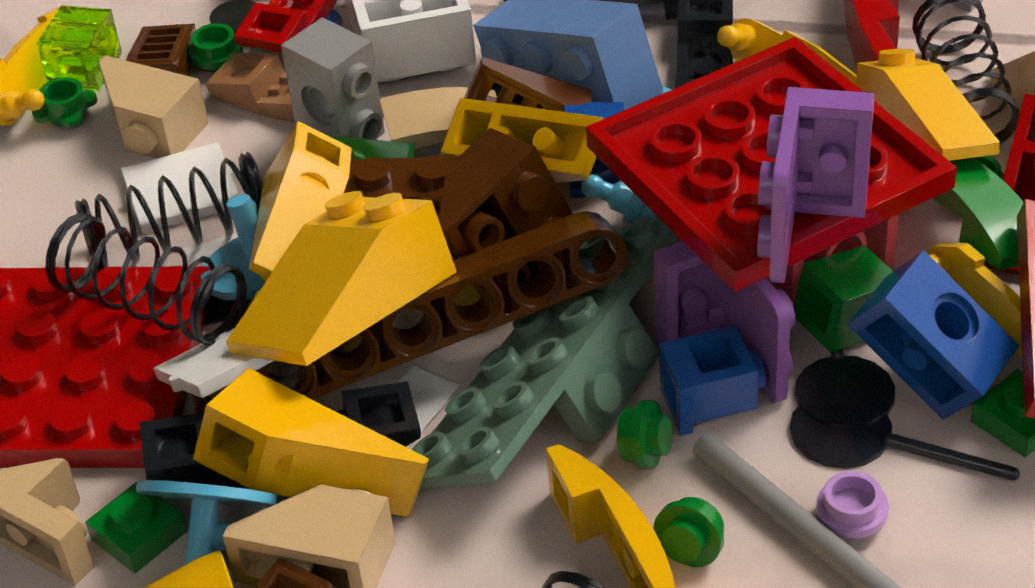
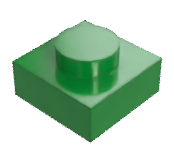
(1003, 414)
(136, 528)

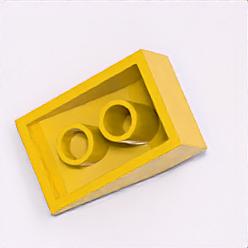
(344, 277)

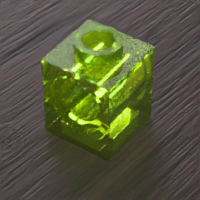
(76, 44)

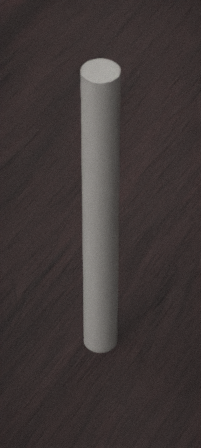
(790, 514)

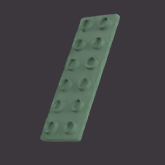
(571, 355)

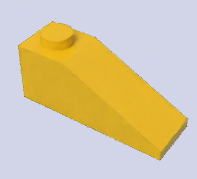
(927, 104)
(555, 134)

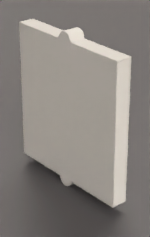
(177, 169)
(206, 368)

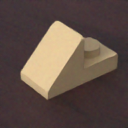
(40, 520)

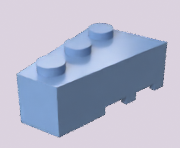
(575, 42)

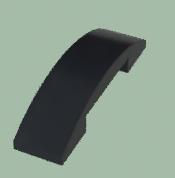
(697, 38)
(171, 441)

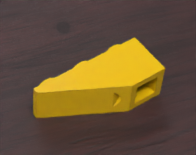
(295, 190)
(291, 444)

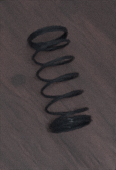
(976, 94)
(248, 177)
(200, 298)

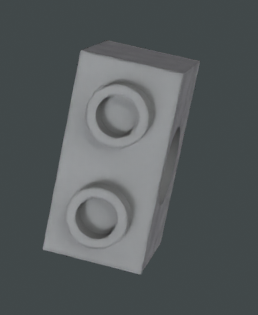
(333, 81)

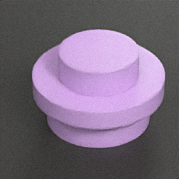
(852, 505)

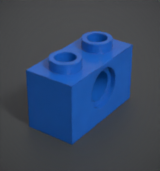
(933, 335)

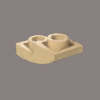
(422, 115)

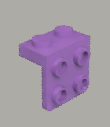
(818, 166)
(697, 301)

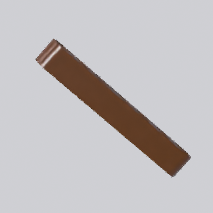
(501, 302)

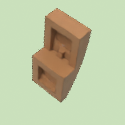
(254, 84)

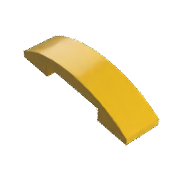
(598, 506)

